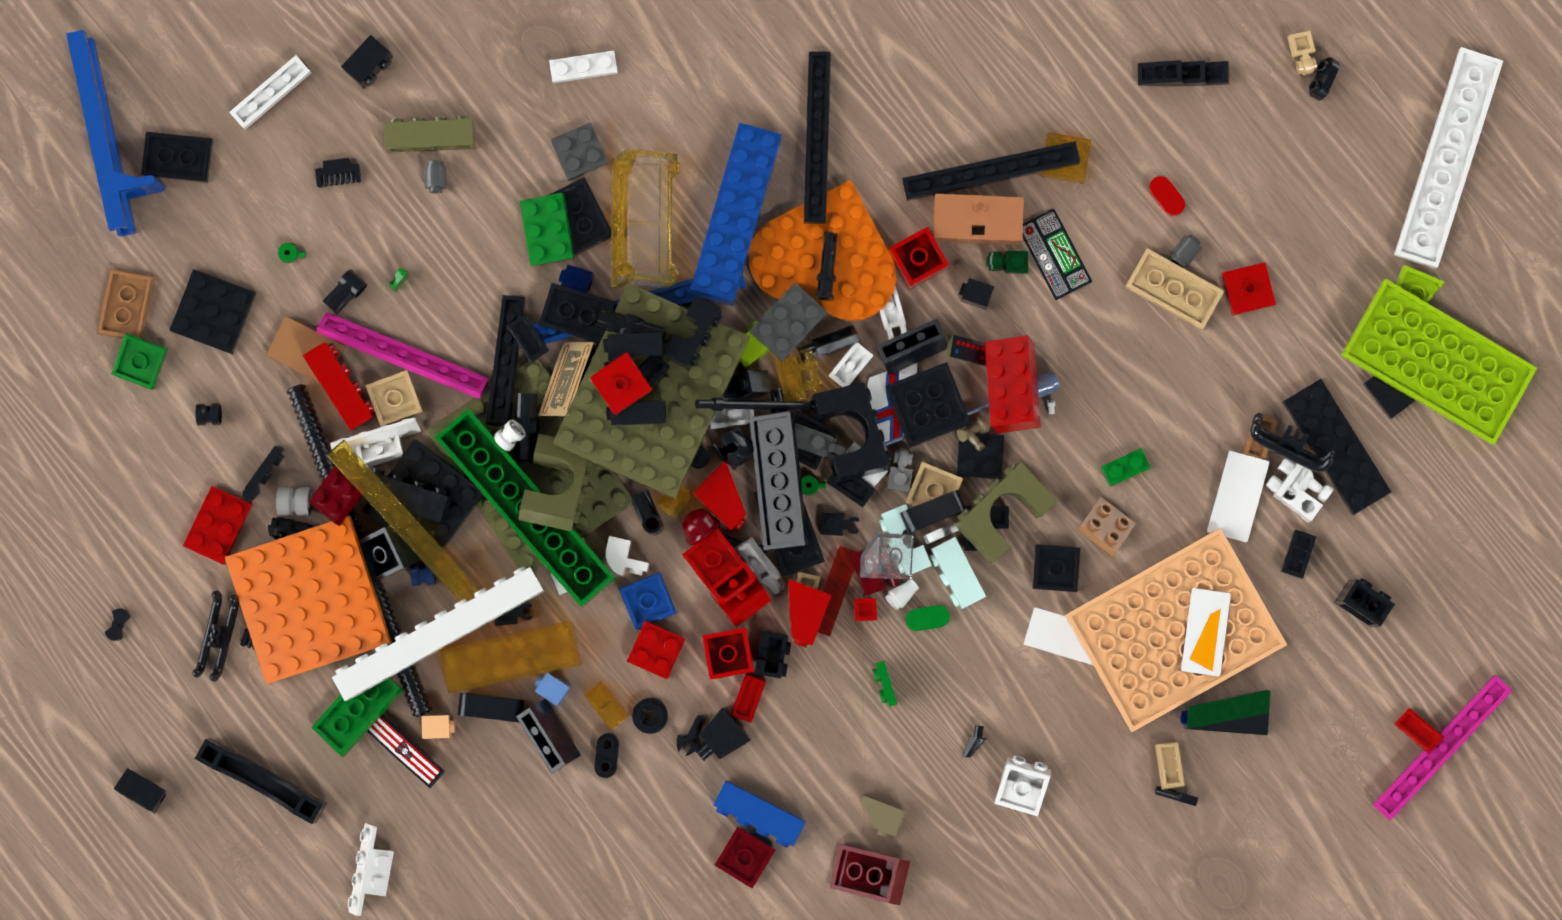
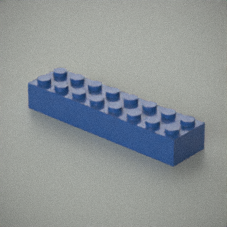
(736, 214)

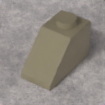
(883, 816)

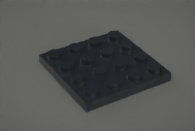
(425, 466)

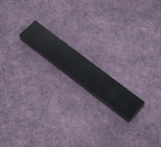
(504, 363)

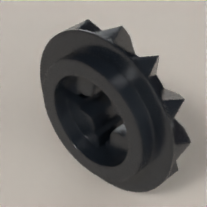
(639, 715)

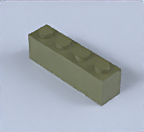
(429, 135)

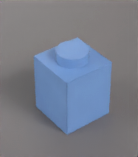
(551, 688)

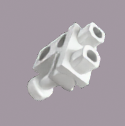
(1292, 490)

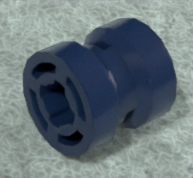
(421, 574)

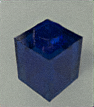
(576, 278)

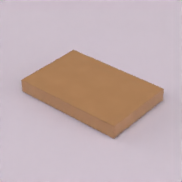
(125, 304)
(293, 342)

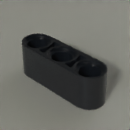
(932, 511)
(489, 707)

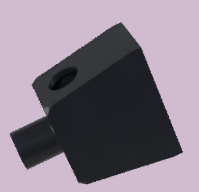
(721, 736)

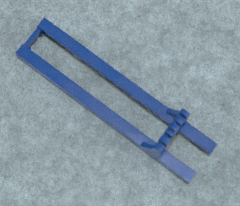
(114, 185)

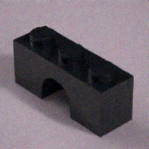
(686, 351)

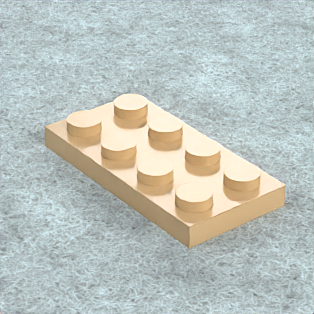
(1174, 289)

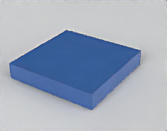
(647, 600)

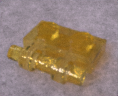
(792, 377)

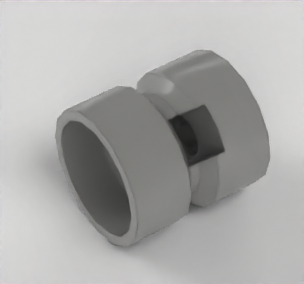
(294, 501)

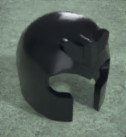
(736, 448)

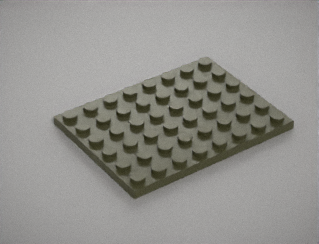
(654, 452)
(604, 493)

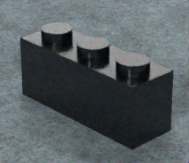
(912, 346)
(548, 736)

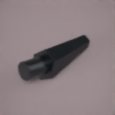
(974, 741)

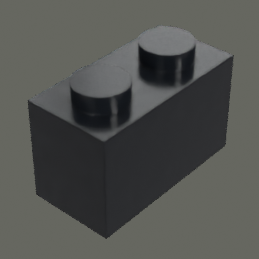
(367, 62)

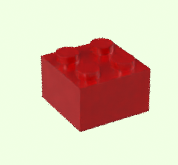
(918, 258)
(728, 653)

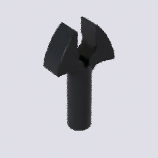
(691, 735)
(1178, 796)

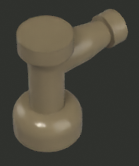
(979, 425)

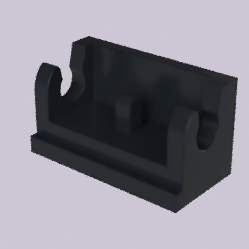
(140, 791)

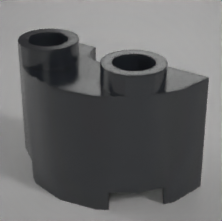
(771, 655)

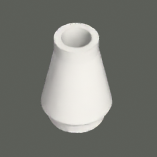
(901, 595)

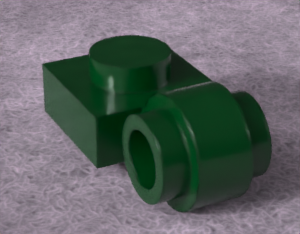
(1015, 262)

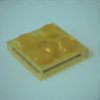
(1073, 173)

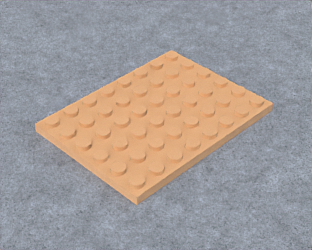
(1141, 627)

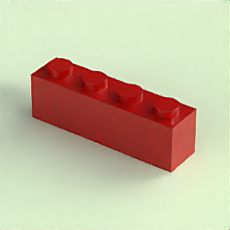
(338, 386)

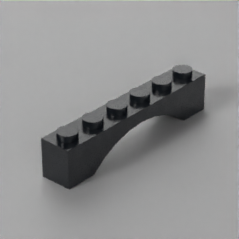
(262, 780)

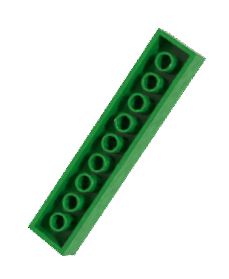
(503, 485)

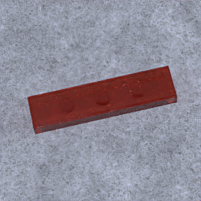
(837, 585)

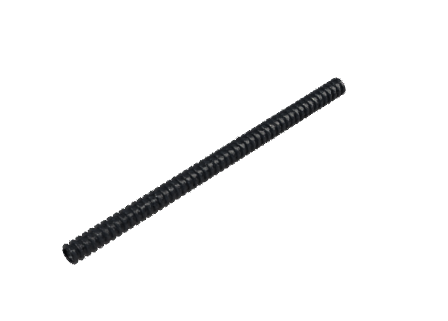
(319, 448)

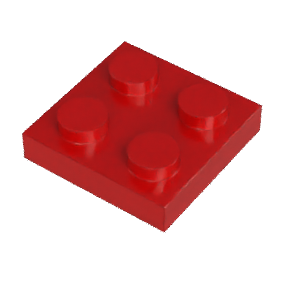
(656, 649)

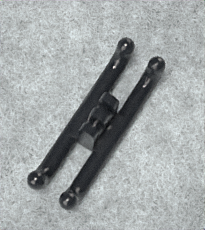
(1290, 446)
(217, 636)

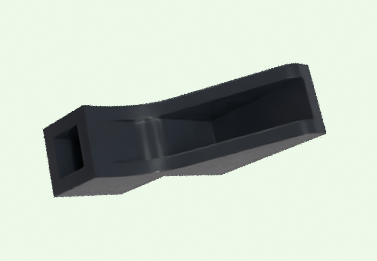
(748, 385)

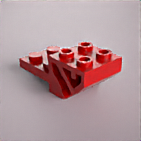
(727, 578)

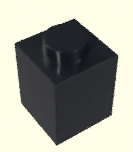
(976, 293)

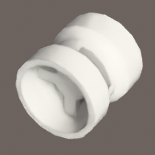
(509, 435)

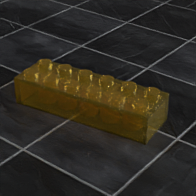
(510, 657)

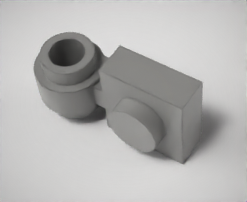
(900, 477)

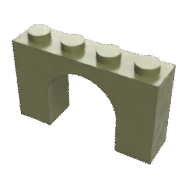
(560, 509)
(976, 522)

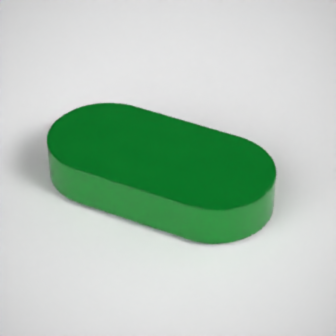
(927, 618)

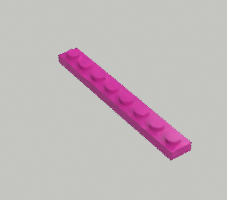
(402, 355)
(1454, 734)

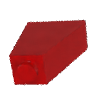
(721, 498)
(806, 612)

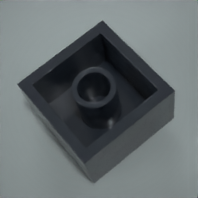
(386, 553)

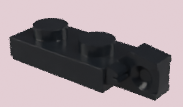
(830, 342)

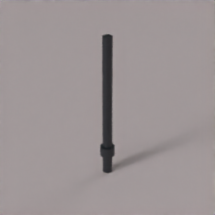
(719, 404)

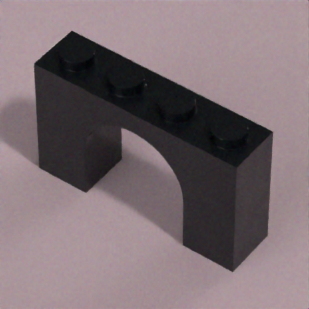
(636, 345)
(855, 403)

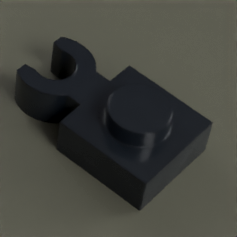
(834, 524)
(512, 616)

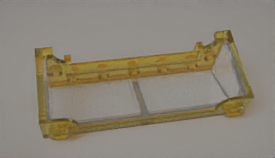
(642, 219)

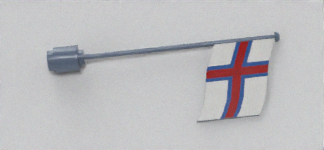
(887, 418)

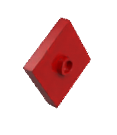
(1248, 289)
(621, 383)

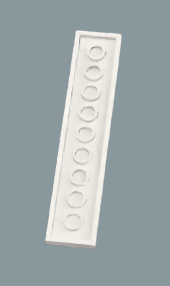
(1448, 158)

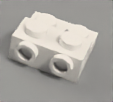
(1023, 785)

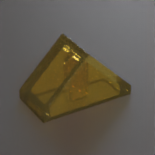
(606, 705)

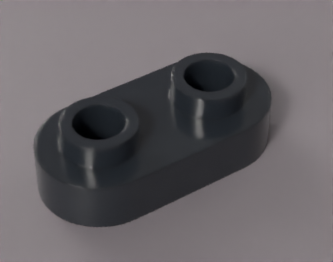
(1324, 78)
(606, 755)

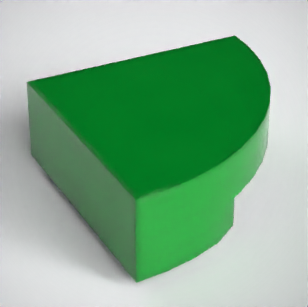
(401, 277)

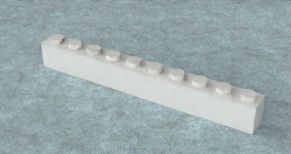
(438, 633)

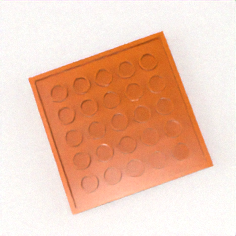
(308, 600)

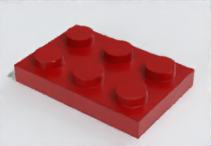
(217, 525)

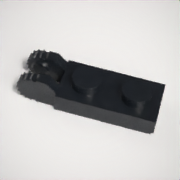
(262, 475)

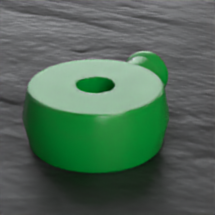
(294, 253)
(816, 485)

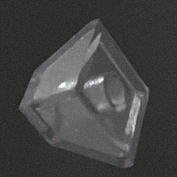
(888, 557)

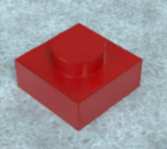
(865, 609)

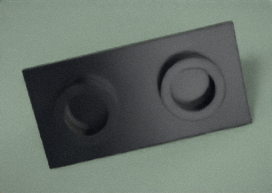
(281, 527)

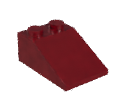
(870, 874)

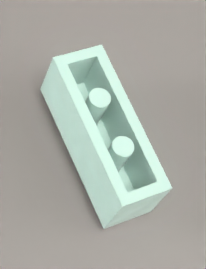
(957, 573)

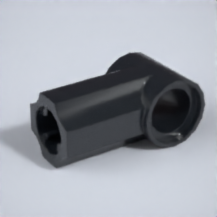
(348, 287)
(646, 511)

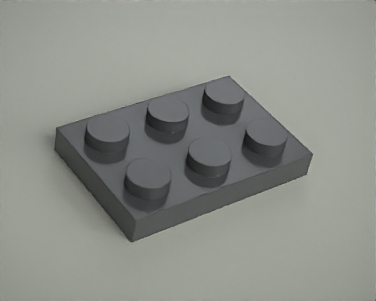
(788, 322)

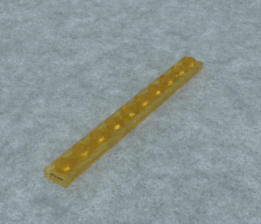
(402, 521)

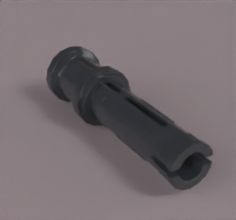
(826, 276)

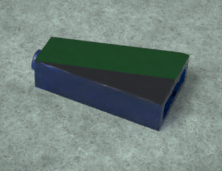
(1234, 714)

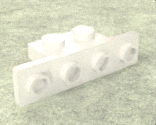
(381, 443)
(371, 871)

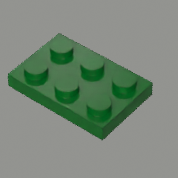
(547, 229)

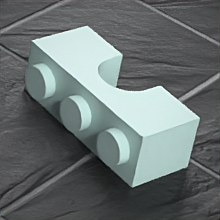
(893, 524)

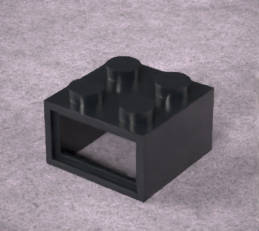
(1364, 596)

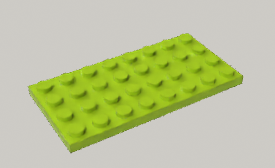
(1438, 362)

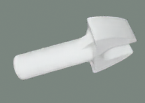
(940, 533)

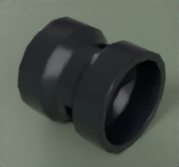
(208, 414)

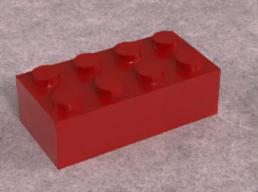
(1012, 384)

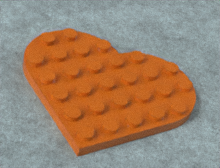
(791, 253)

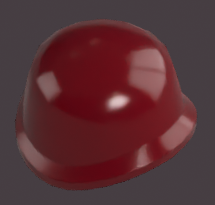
(698, 525)

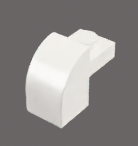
(618, 557)

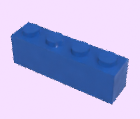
(759, 813)

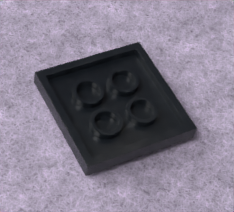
(212, 311)
(928, 405)

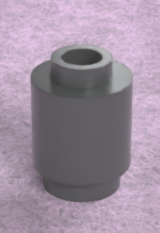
(435, 176)
(1186, 251)

